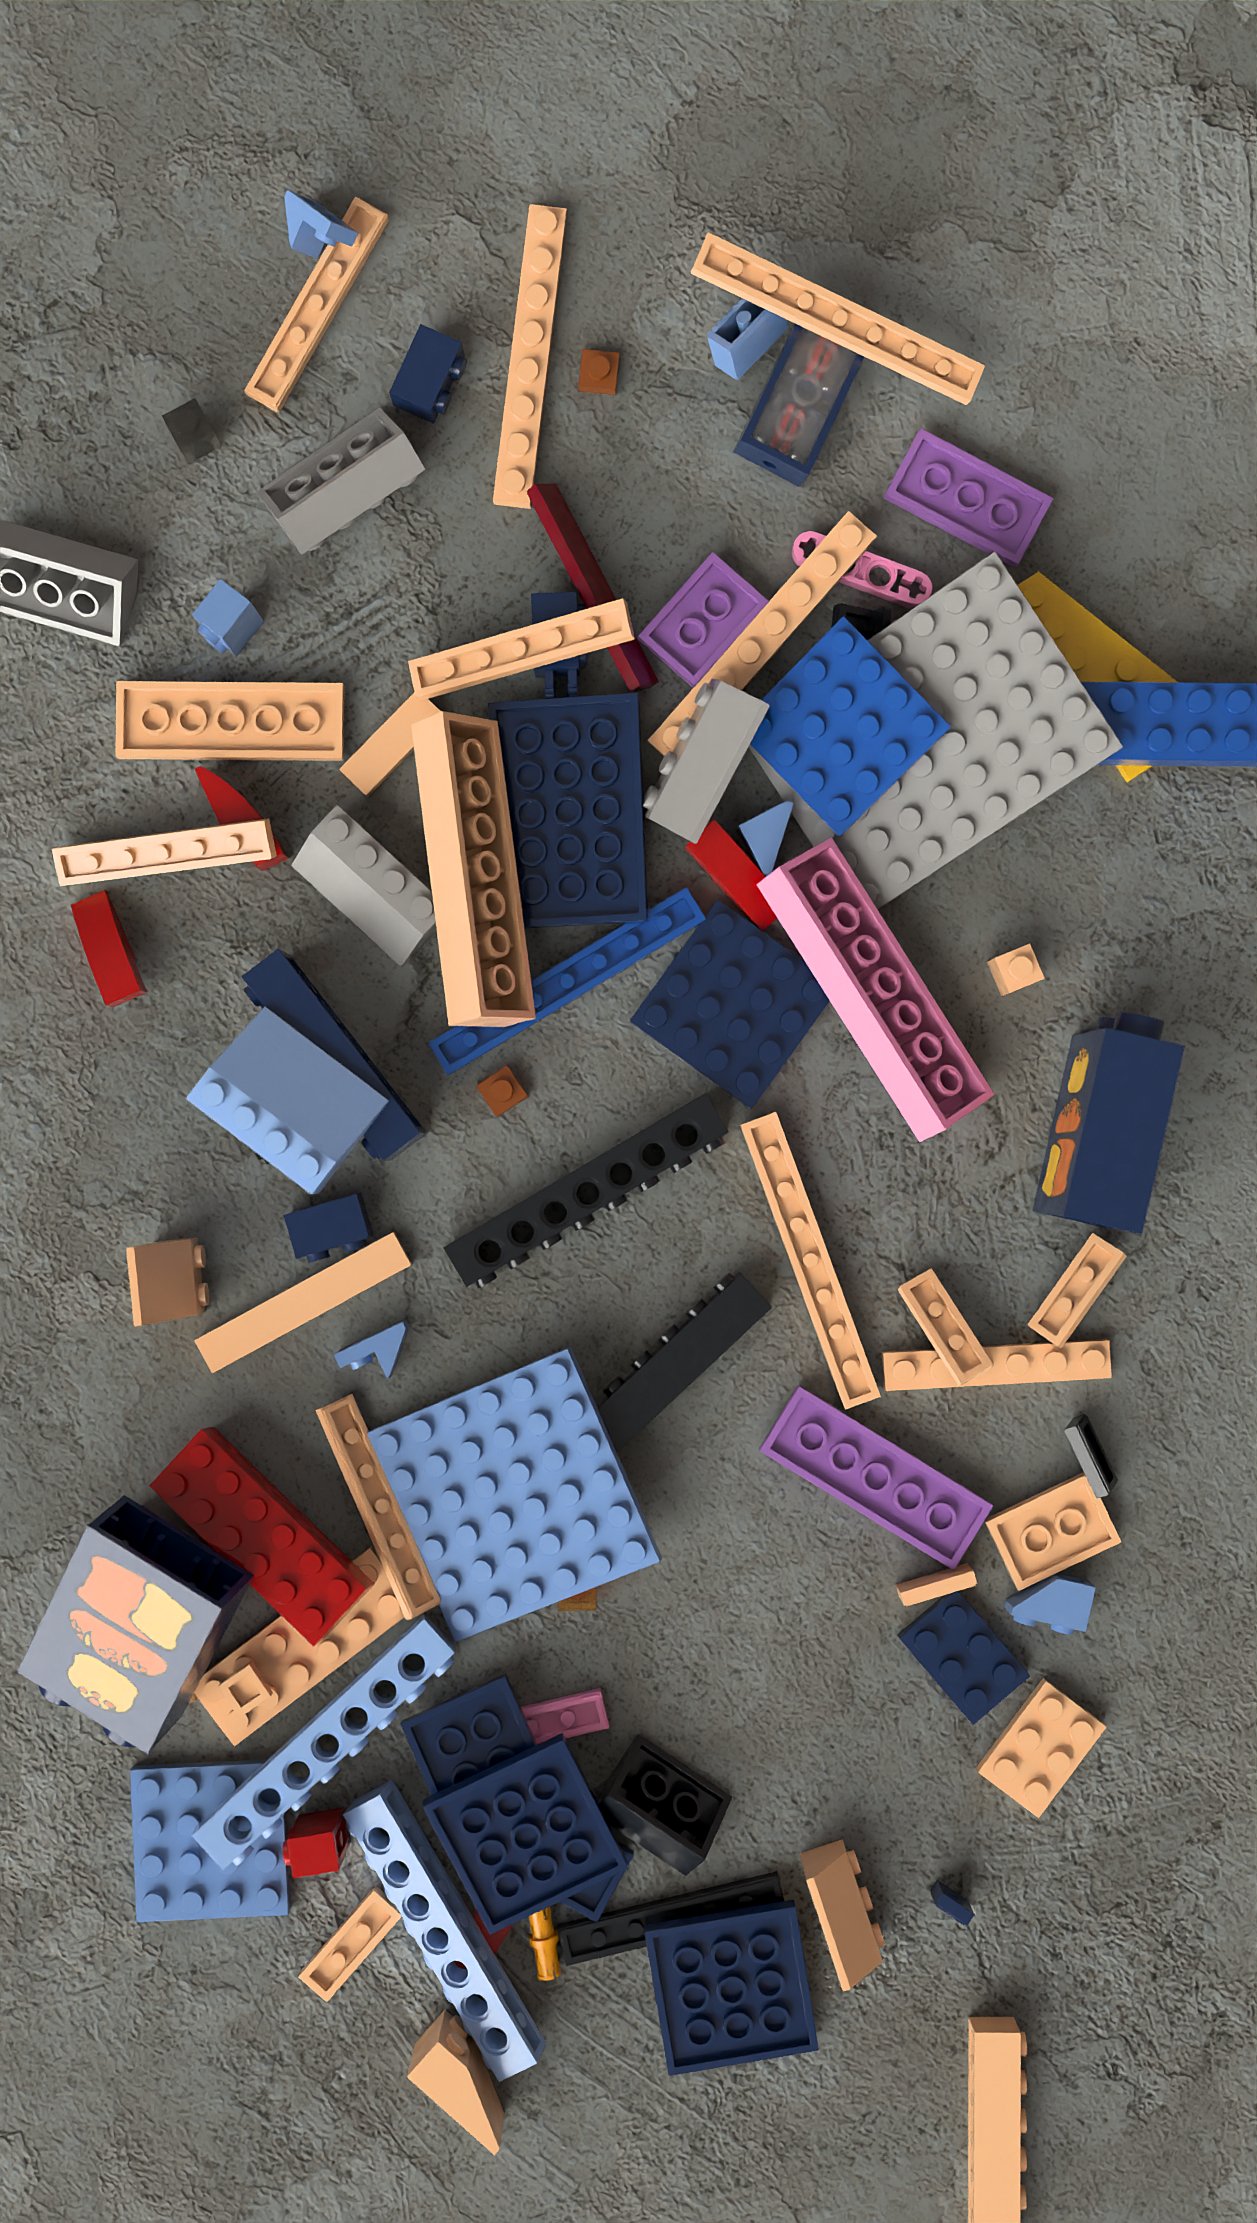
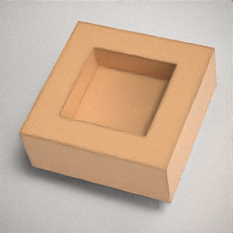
(245, 1689)

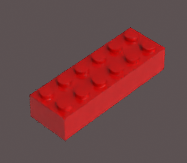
(263, 1533)

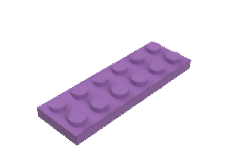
(875, 1477)

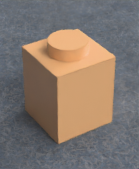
(1015, 969)

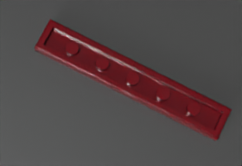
(587, 578)

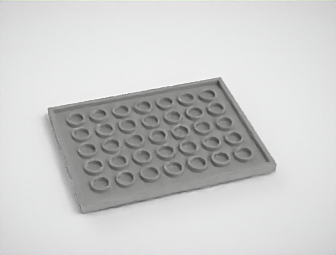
(1013, 739)

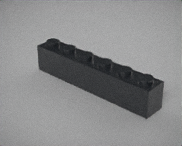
(680, 1358)

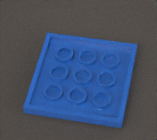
(845, 727)

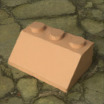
(843, 1911)

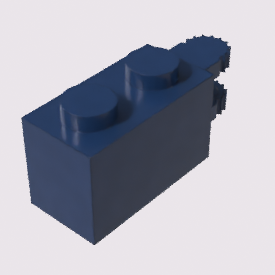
(547, 607)

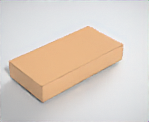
(936, 1584)

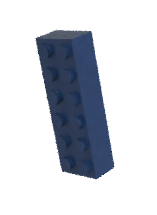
(289, 994)

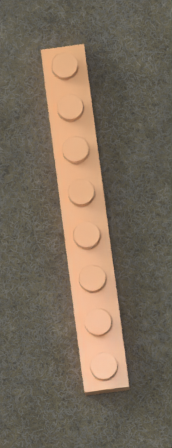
(837, 319)
(530, 355)
(777, 619)
(810, 1260)

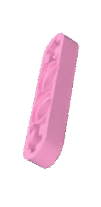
(859, 576)

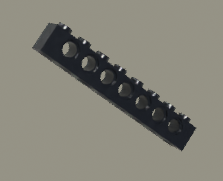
(466, 1251)

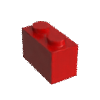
(316, 1843)

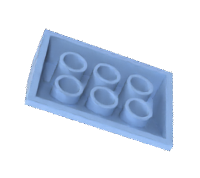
(288, 1100)

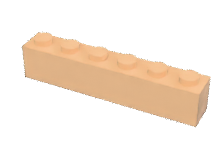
(996, 2120)

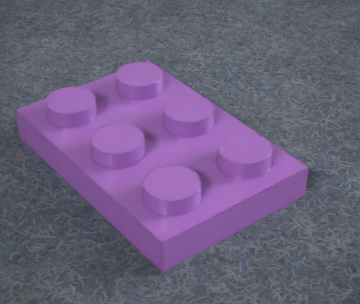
(702, 619)

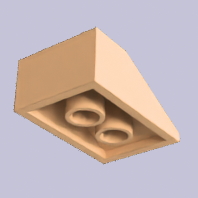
(167, 1280)
(454, 2076)

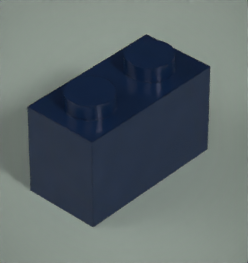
(428, 374)
(329, 1226)

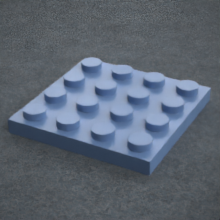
(172, 1869)

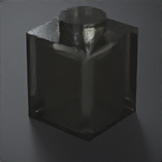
(191, 430)

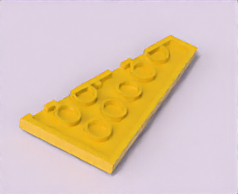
(1089, 644)

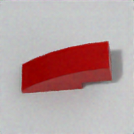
(233, 808)
(732, 873)
(107, 949)

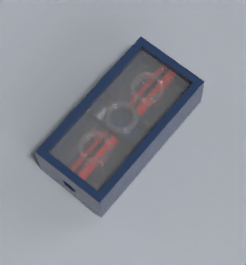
(798, 404)

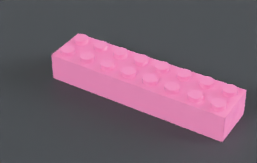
(875, 989)

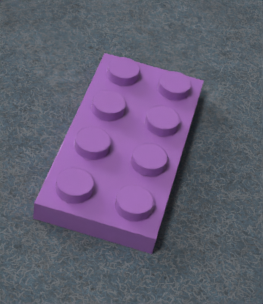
(968, 498)

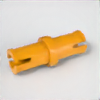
(544, 1941)

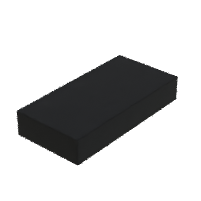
(1091, 1455)

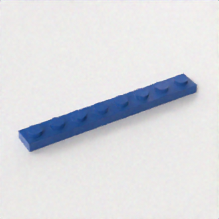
(576, 977)

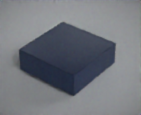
(951, 1903)

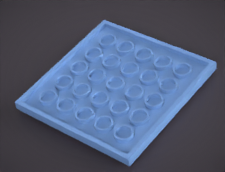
(514, 1494)

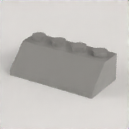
(341, 481)
(66, 583)
(703, 759)
(368, 885)

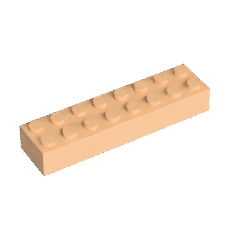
(473, 871)

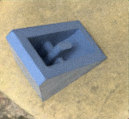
(764, 835)

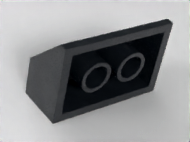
(663, 1805)

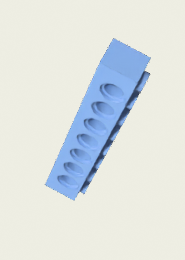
(216, 1831)
(464, 1941)

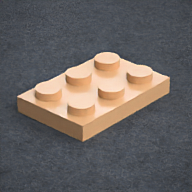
(1052, 1531)
(1041, 1747)

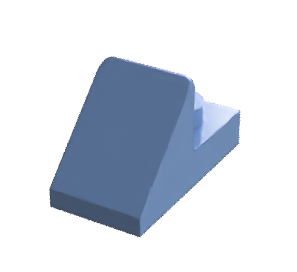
(313, 225)
(385, 1343)

